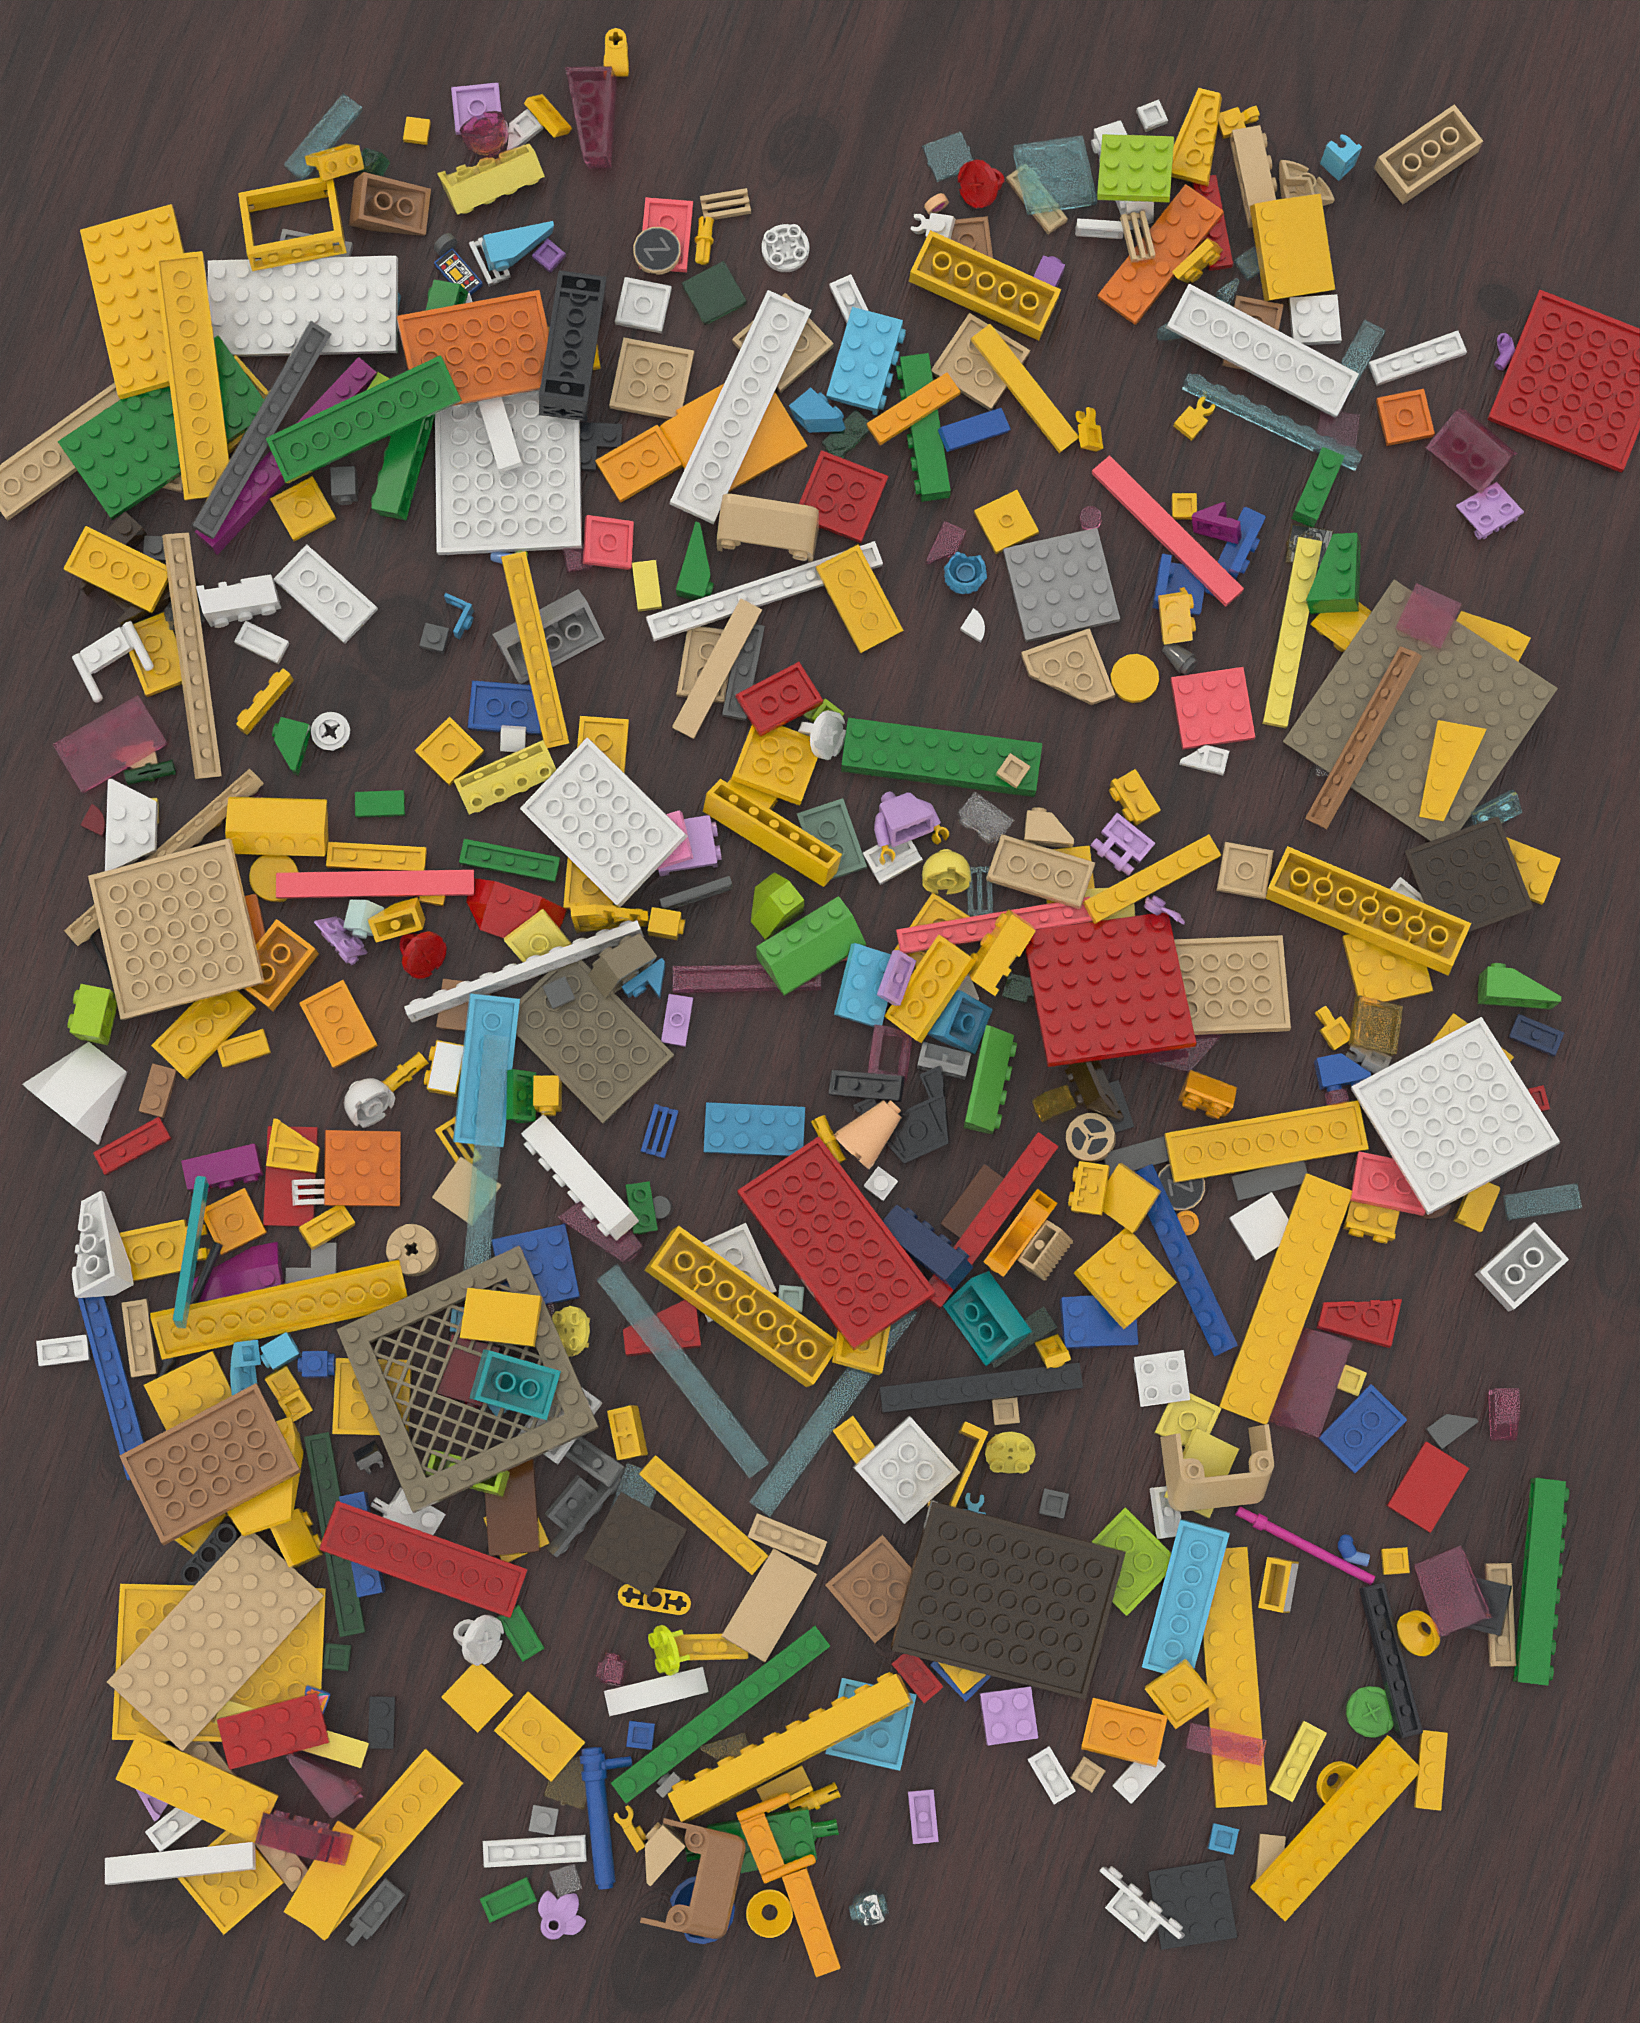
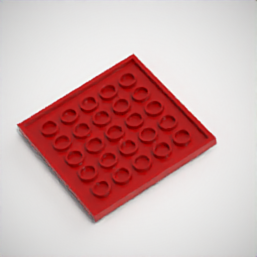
(1574, 382)
(1109, 989)

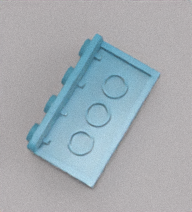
(866, 360)

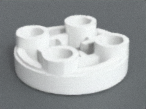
(785, 247)

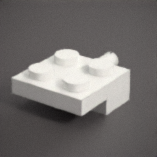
(398, 1510)

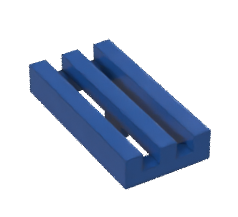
(665, 1110)

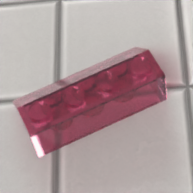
(110, 744)
(1310, 1382)

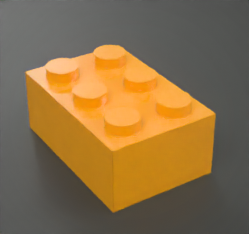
(283, 961)

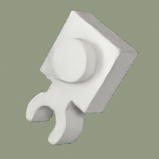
(937, 223)

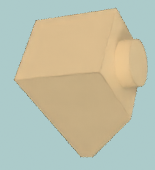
(1045, 830)

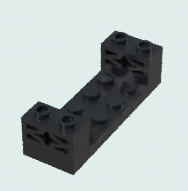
(572, 345)

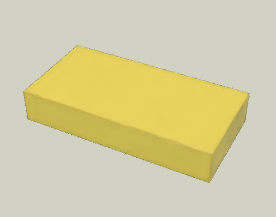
(647, 585)

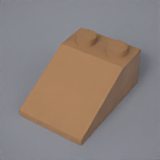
(389, 205)

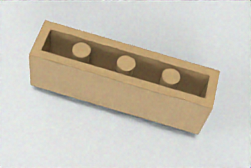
(1252, 167)

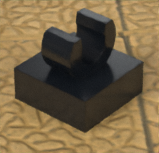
(367, 1456)

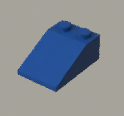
(1091, 1326)

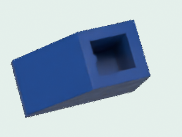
(1338, 1071)

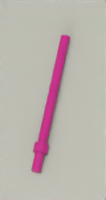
(1261, 1523)

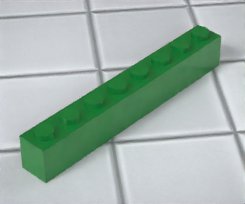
(1539, 1581)

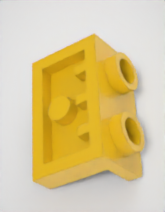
(336, 161)
(1134, 798)
(1089, 1188)
(1371, 1221)

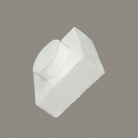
(880, 1184)

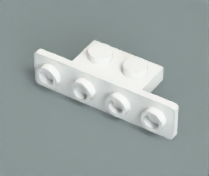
(1134, 1911)

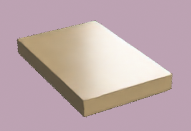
(697, 650)

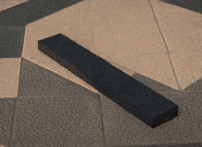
(1390, 1660)

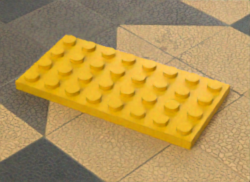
(127, 294)

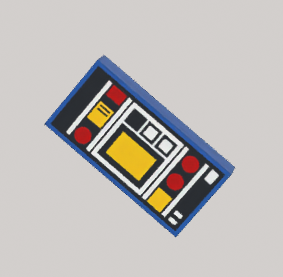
(457, 271)

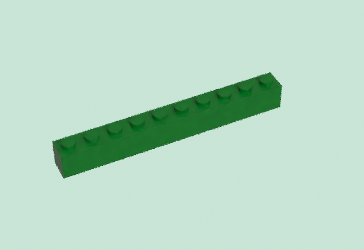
(408, 446)
(720, 1714)

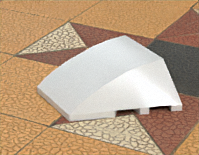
(81, 1089)

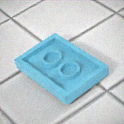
(860, 986)

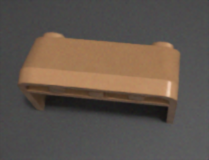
(714, 1883)

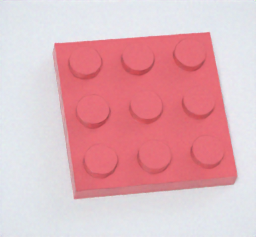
(1212, 708)

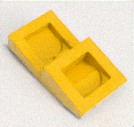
(288, 1393)

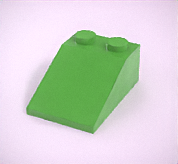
(1511, 988)

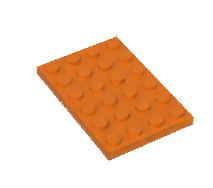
(487, 344)

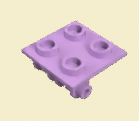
(1490, 510)
(341, 938)

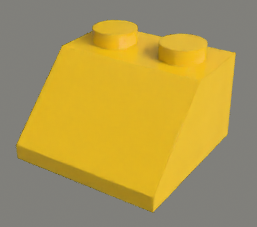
(297, 1539)

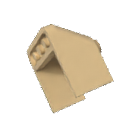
(768, 524)
(1191, 1490)

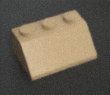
(661, 1849)

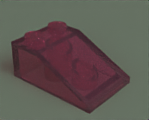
(1451, 1592)
(329, 1786)

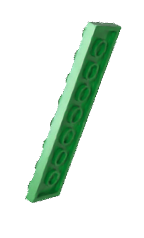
(364, 419)

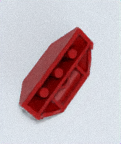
(504, 908)

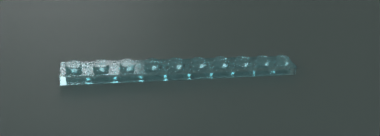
(486, 1150)
(683, 1370)
(819, 1428)

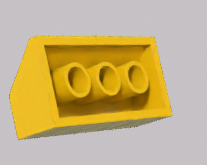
(277, 826)

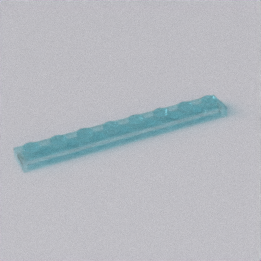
(1265, 418)

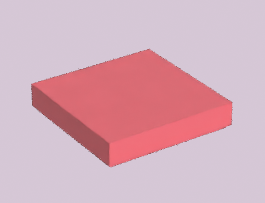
(608, 542)

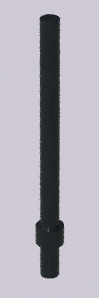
(195, 1297)

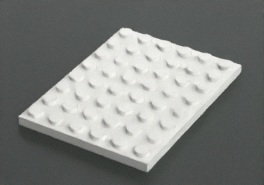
(513, 509)

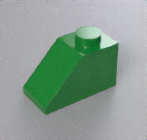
(292, 741)

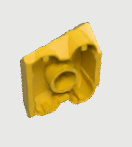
(1341, 626)

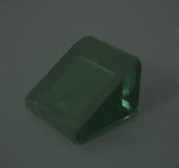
(374, 162)

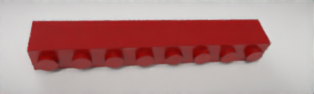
(999, 1207)

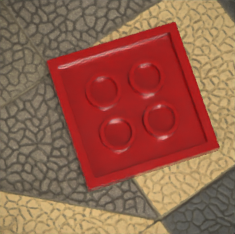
(843, 495)

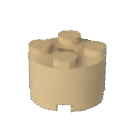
(408, 1236)

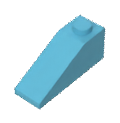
(509, 246)

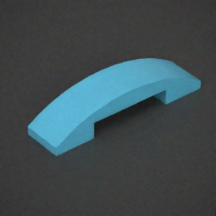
(243, 1361)

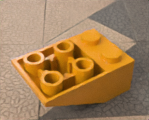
(1207, 1094)

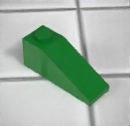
(695, 573)

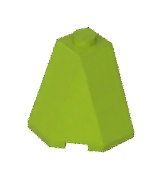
(775, 905)

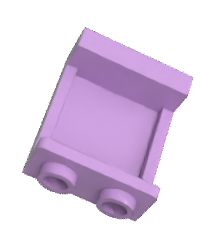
(705, 853)

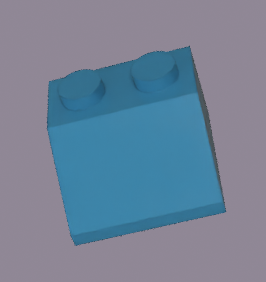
(961, 1022)

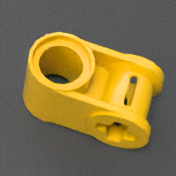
(617, 54)

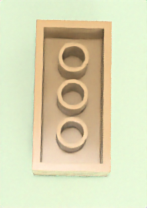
(1428, 154)

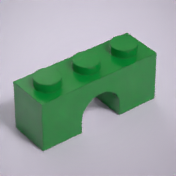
(1318, 487)

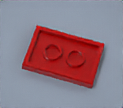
(779, 699)
(1427, 1487)

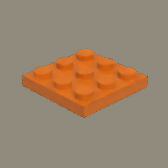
(362, 1168)

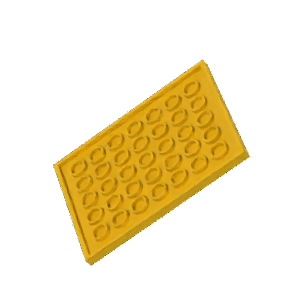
(279, 1678)

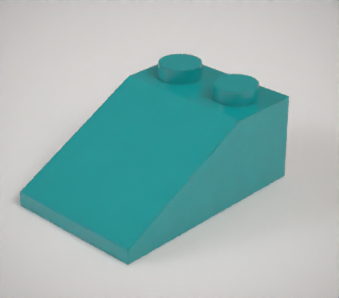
(515, 1384)

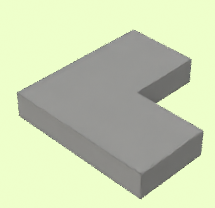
(322, 1263)

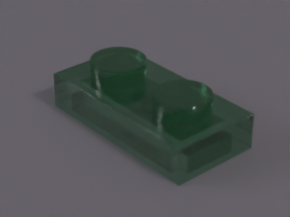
(843, 441)

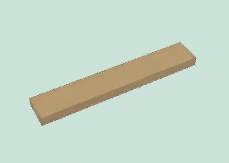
(717, 668)

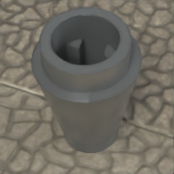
(1182, 659)

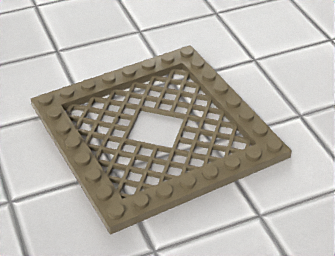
(357, 1341)

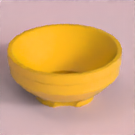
(1414, 1637)
(1343, 1770)
(765, 1927)

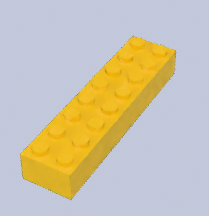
(1368, 910)
(742, 1306)

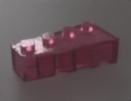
(594, 109)

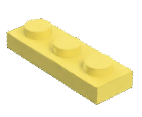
(1297, 1761)

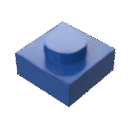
(640, 1735)

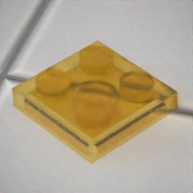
(1375, 1025)

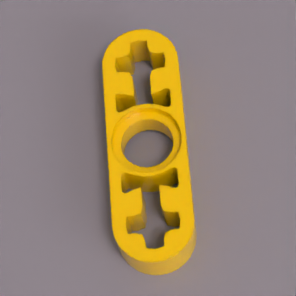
(672, 1608)

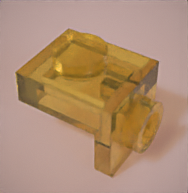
(1054, 1103)

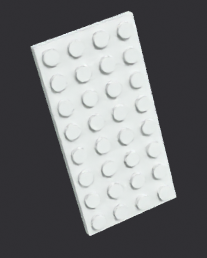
(271, 307)

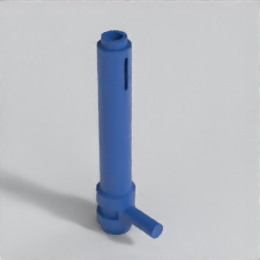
(594, 1776)

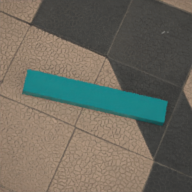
(190, 1252)

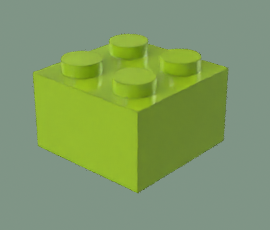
(93, 1014)

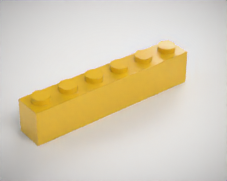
(772, 832)

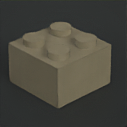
(621, 964)

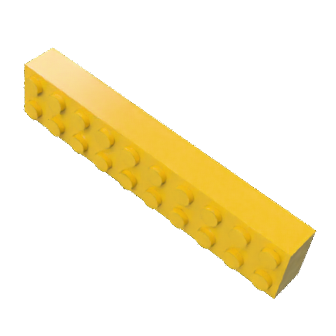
(790, 1748)

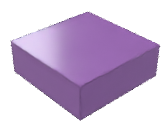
(548, 255)

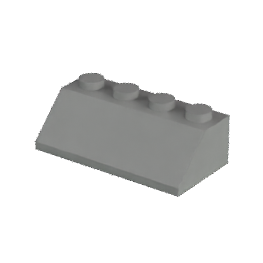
(567, 630)

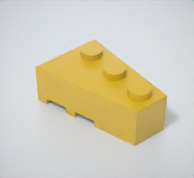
(1000, 950)

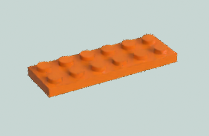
(1174, 238)

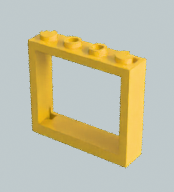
(294, 249)

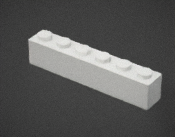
(579, 1177)

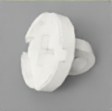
(825, 734)
(480, 1640)

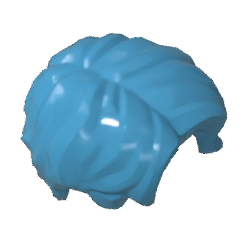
(965, 573)

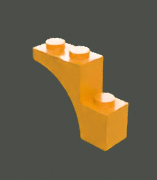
(1020, 1233)

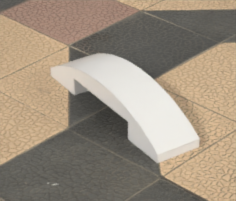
(656, 1691)

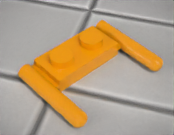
(763, 1842)

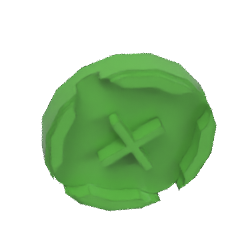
(1369, 1712)

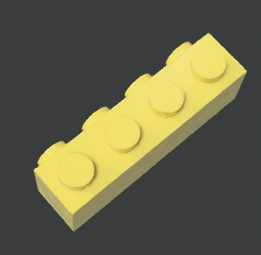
(505, 777)

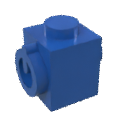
(317, 1364)

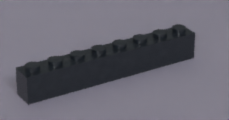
(980, 1388)

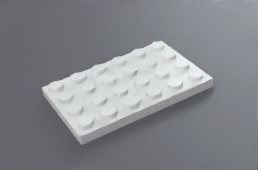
(603, 822)

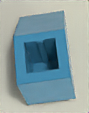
(816, 414)

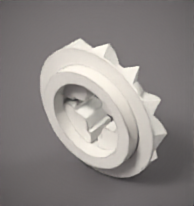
(332, 720)

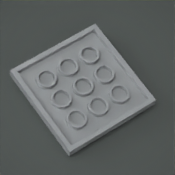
(1061, 585)

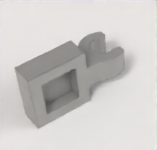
(1371, 1060)

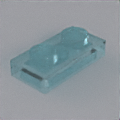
(1504, 807)

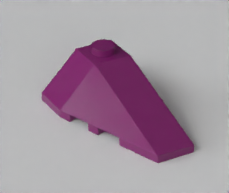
(246, 1272)

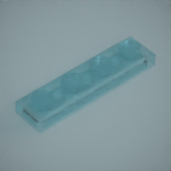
(324, 135)

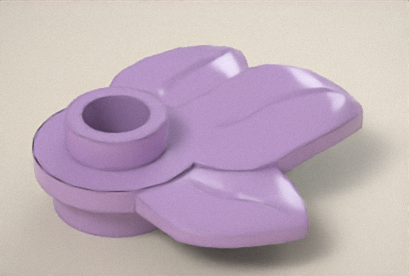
(1157, 905)
(562, 1912)

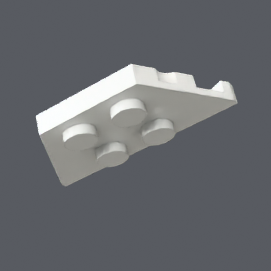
(129, 825)

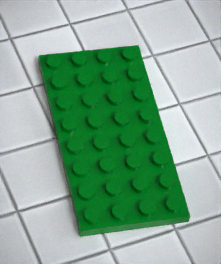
(134, 445)

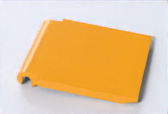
(771, 445)

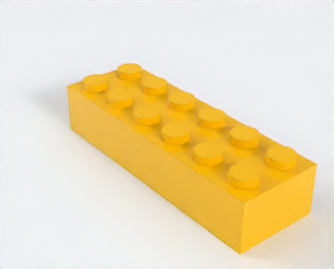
(984, 285)

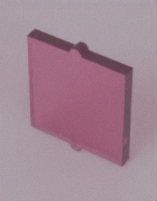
(1342, 428)

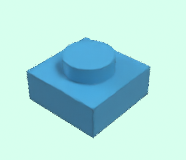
(1223, 1838)

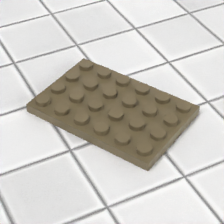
(591, 1042)

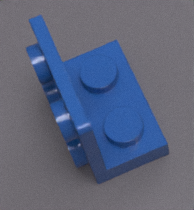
(1175, 576)

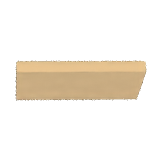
(1040, 871)
(769, 1605)

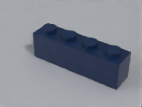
(927, 1248)

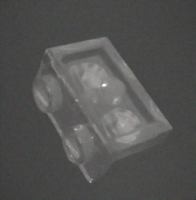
(984, 818)

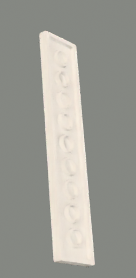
(740, 406)

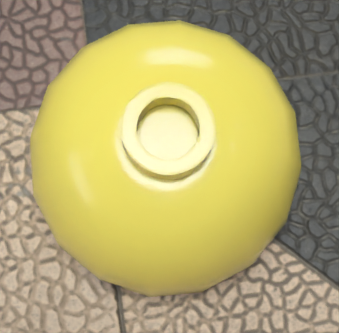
(946, 871)

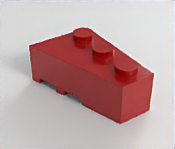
(680, 1321)

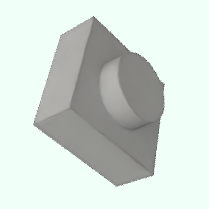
(666, 1783)
(543, 1819)

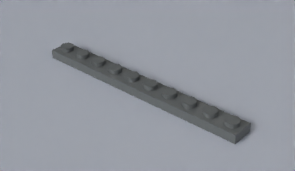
(262, 426)

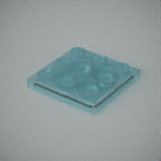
(1055, 175)

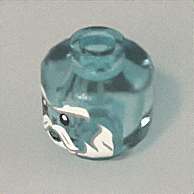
(869, 1908)

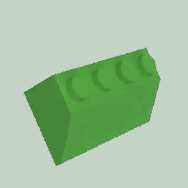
(809, 946)
(989, 1080)

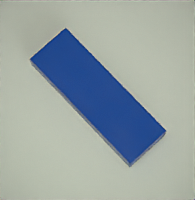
(974, 429)

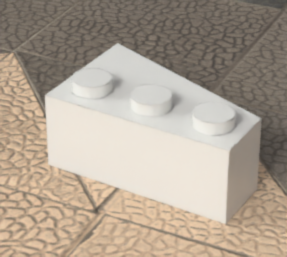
(239, 600)

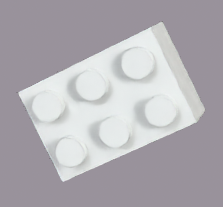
(1521, 1267)

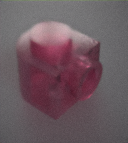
(611, 1669)

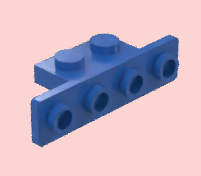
(1234, 555)

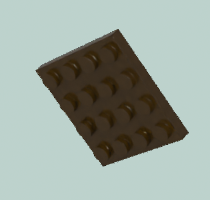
(1471, 875)

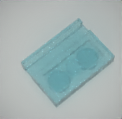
(635, 1486)

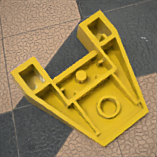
(278, 1502)

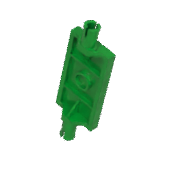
(792, 1833)

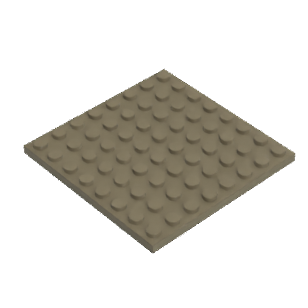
(1457, 684)

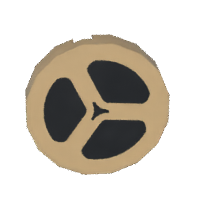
(1090, 1137)

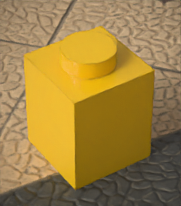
(665, 924)

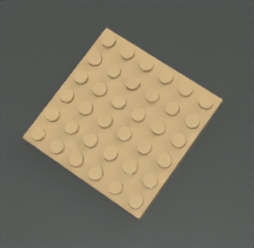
(176, 929)

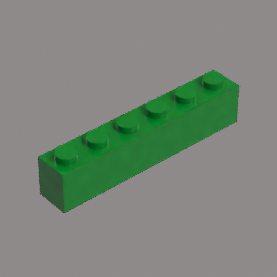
(924, 436)

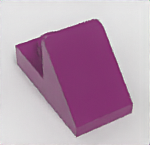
(1215, 524)

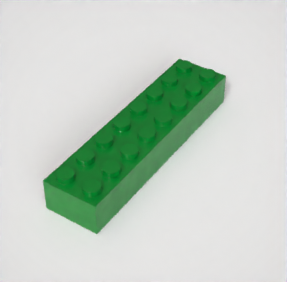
(936, 756)

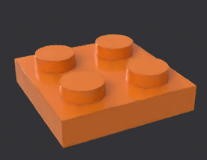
(1405, 417)

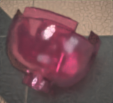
(486, 134)

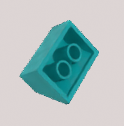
(987, 1318)

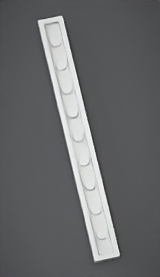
(757, 593)
(514, 973)

